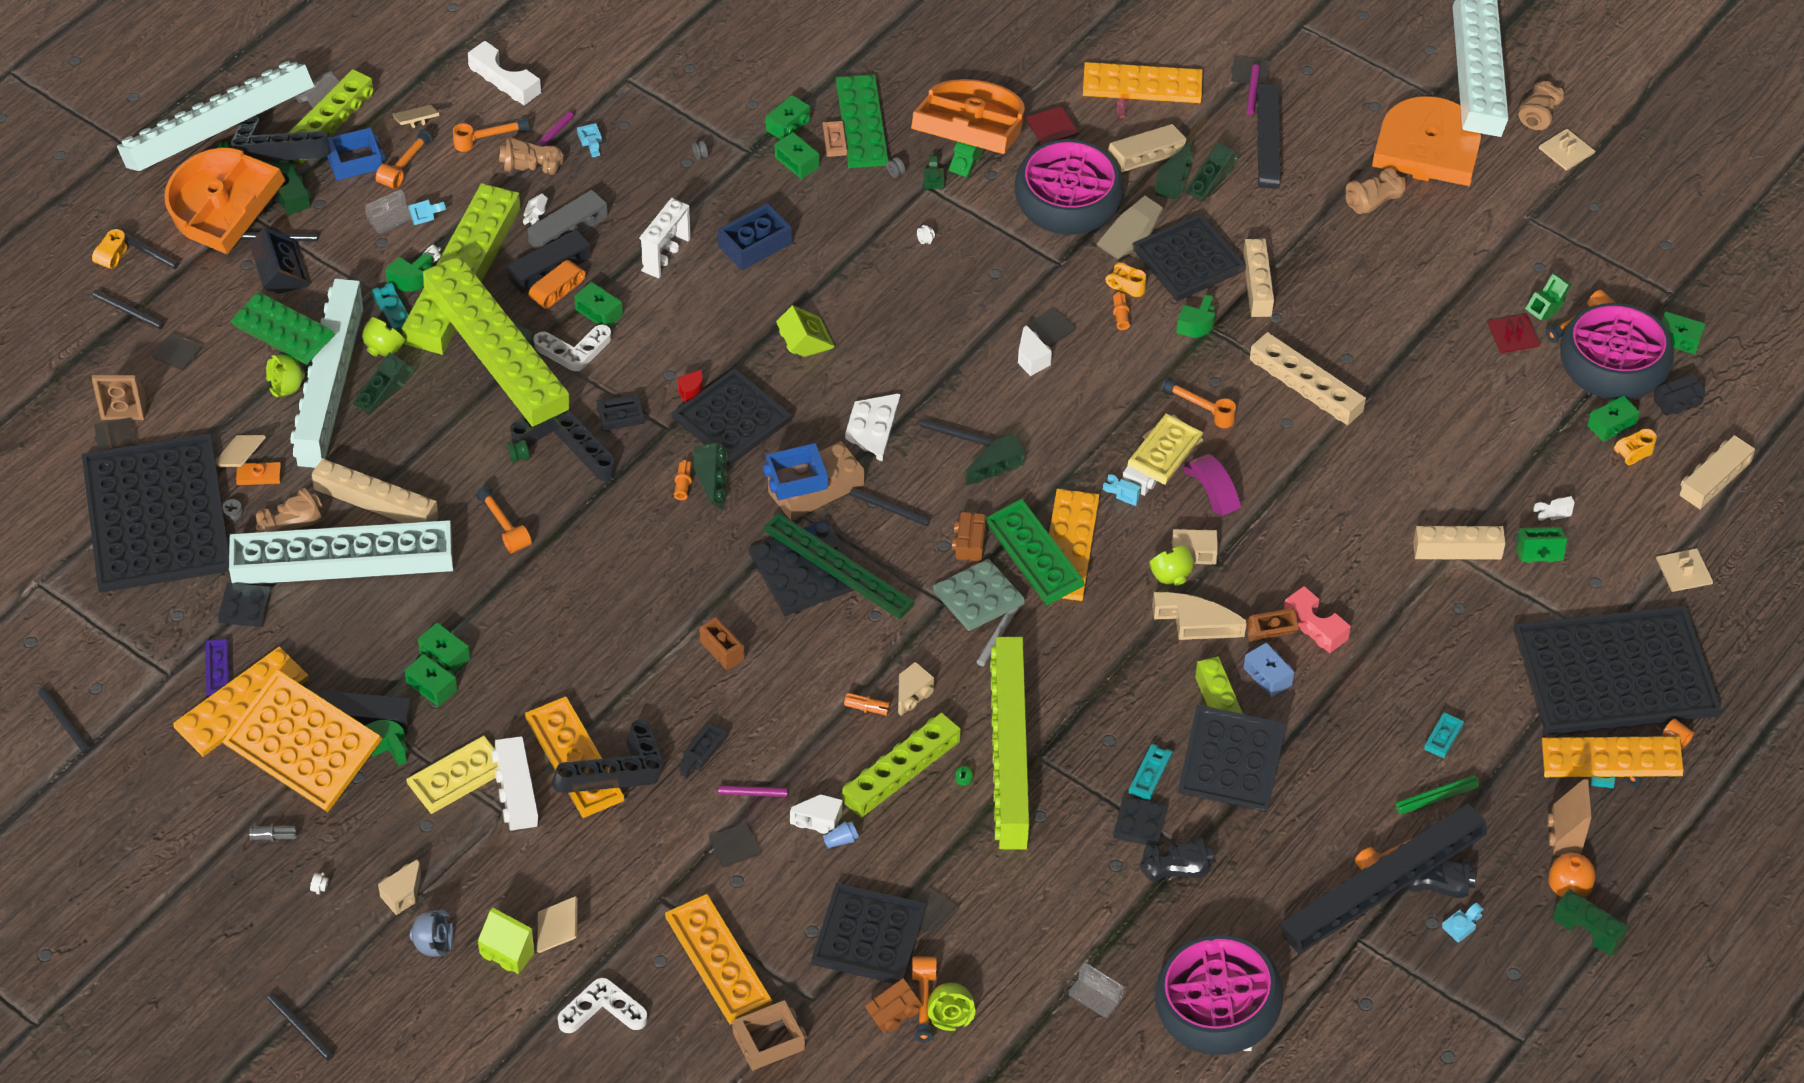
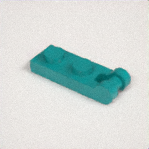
(391, 306)
(1150, 772)

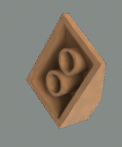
(119, 397)
(1570, 820)

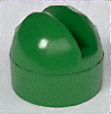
(968, 776)

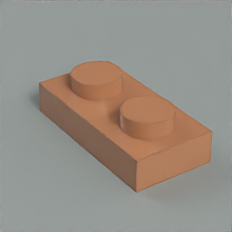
(834, 138)

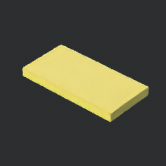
(1165, 449)
(454, 775)

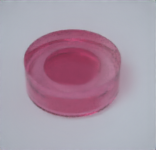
(1121, 108)

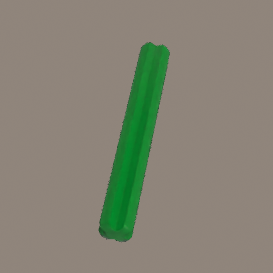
(1437, 794)

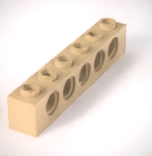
(1307, 378)

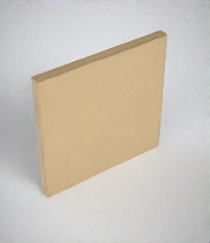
(416, 114)
(1566, 149)
(239, 450)
(1684, 570)
(557, 924)

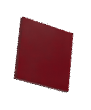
(1051, 125)
(1513, 333)

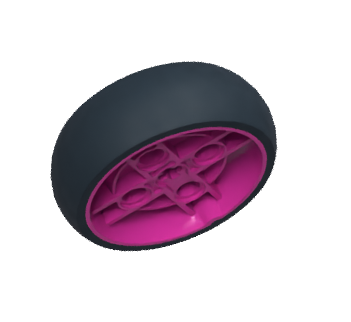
(1076, 186)
(1617, 351)
(1219, 994)

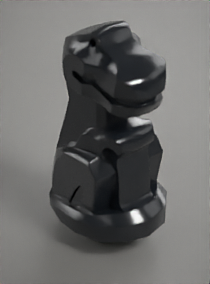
(1184, 861)
(1448, 879)

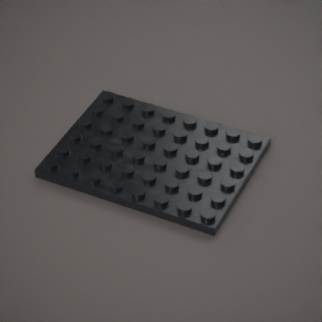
(155, 513)
(1616, 670)

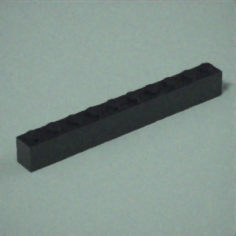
(1383, 878)

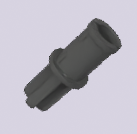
(272, 832)

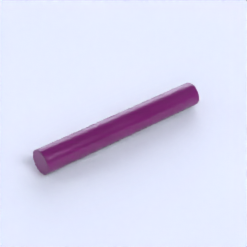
(1253, 89)
(555, 129)
(752, 791)

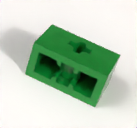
(788, 117)
(797, 155)
(598, 305)
(1684, 332)
(1613, 418)
(1541, 544)
(444, 648)
(431, 680)

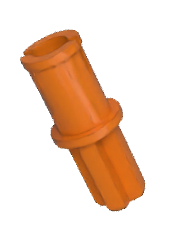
(1121, 311)
(683, 480)
(866, 704)

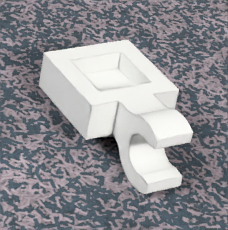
(535, 209)
(1556, 510)

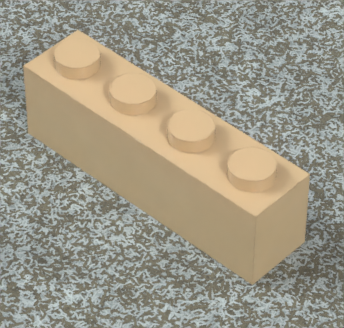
(1146, 147)
(1258, 278)
(1716, 472)
(1459, 542)

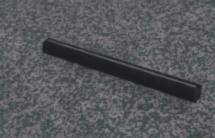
(295, 236)
(150, 251)
(128, 309)
(956, 432)
(889, 506)
(64, 720)
(300, 1026)

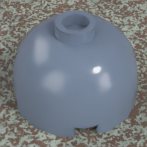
(432, 933)

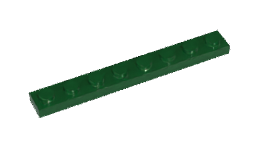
(839, 566)

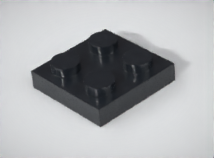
(244, 605)
(1140, 821)

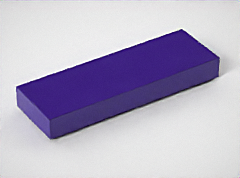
(216, 665)

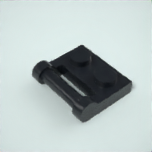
(620, 412)

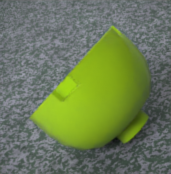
(381, 339)
(284, 375)
(1173, 567)
(951, 1006)

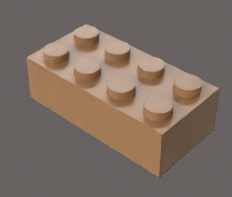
(843, 474)

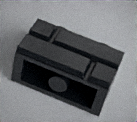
(1679, 395)

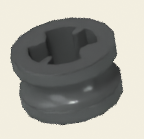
(700, 150)
(895, 167)
(234, 506)

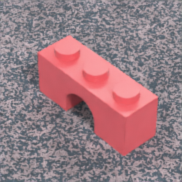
(1327, 632)

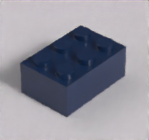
(754, 236)

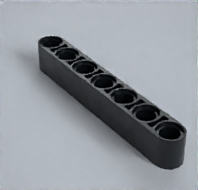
(1268, 136)

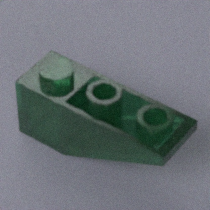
(1212, 172)
(1172, 174)
(383, 384)
(998, 458)
(710, 468)

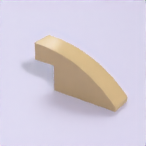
(1197, 617)

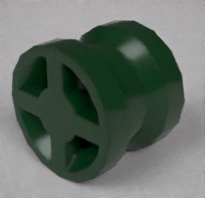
(518, 451)

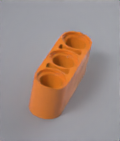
(557, 284)

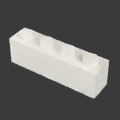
(515, 783)

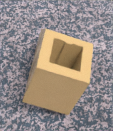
(1200, 543)
(913, 687)
(401, 888)

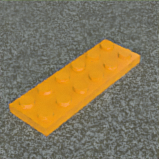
(1142, 82)
(1074, 529)
(216, 716)
(568, 741)
(1612, 756)
(718, 958)

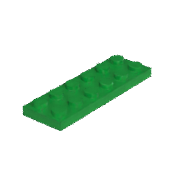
(861, 121)
(282, 328)
(1034, 552)

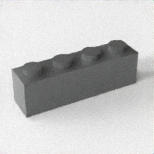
(576, 215)

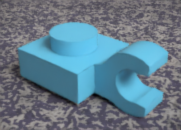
(590, 136)
(423, 211)
(1125, 490)
(1462, 924)

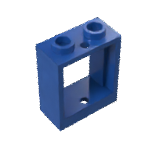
(354, 141)
(791, 458)

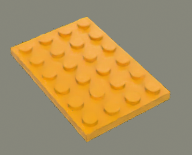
(302, 740)

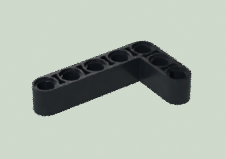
(279, 147)
(574, 435)
(635, 770)

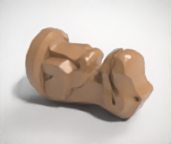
(1536, 109)
(524, 155)
(1371, 194)
(294, 514)

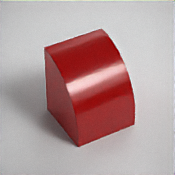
(690, 385)

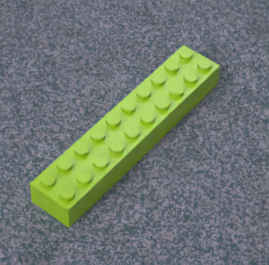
(477, 242)
(496, 341)
(1009, 743)

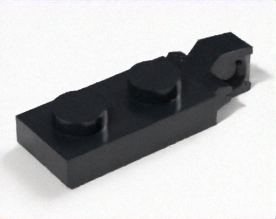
(702, 749)

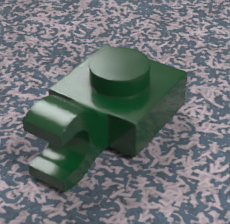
(933, 176)

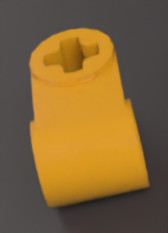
(110, 249)
(1128, 280)
(1636, 446)

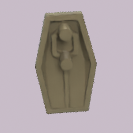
(1130, 227)

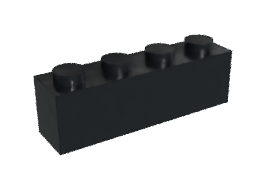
(539, 263)
(371, 707)

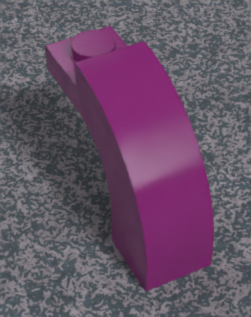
(1216, 483)

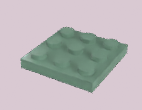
(978, 594)

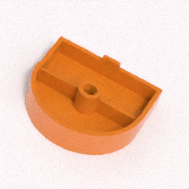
(971, 114)
(1427, 141)
(219, 195)

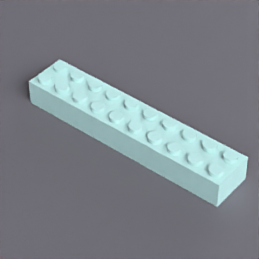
(1480, 66)
(214, 116)
(327, 374)
(340, 552)

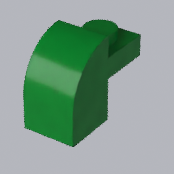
(964, 158)
(408, 276)
(1550, 300)
(1197, 322)
(392, 739)

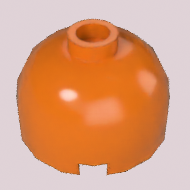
(1572, 872)

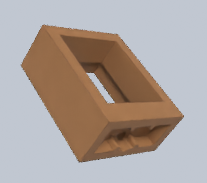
(764, 1017)

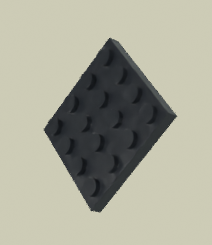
(1188, 257)
(732, 415)
(793, 578)
(1232, 758)
(868, 933)

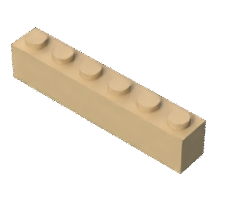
(373, 494)

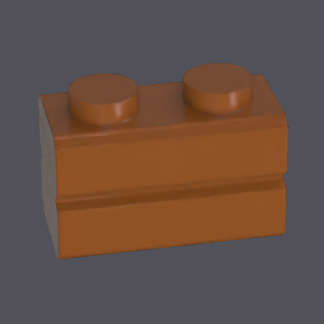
(970, 536)
(1271, 625)
(721, 643)
(893, 1006)

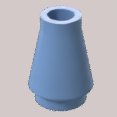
(841, 835)

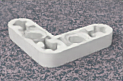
(577, 352)
(606, 1000)

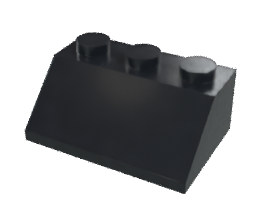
(278, 262)

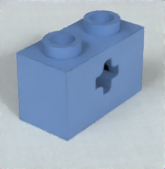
(1269, 669)

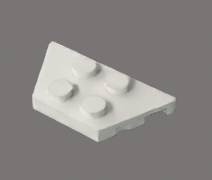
(872, 423)

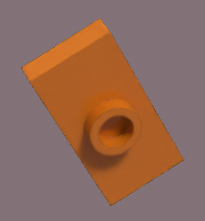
(259, 473)

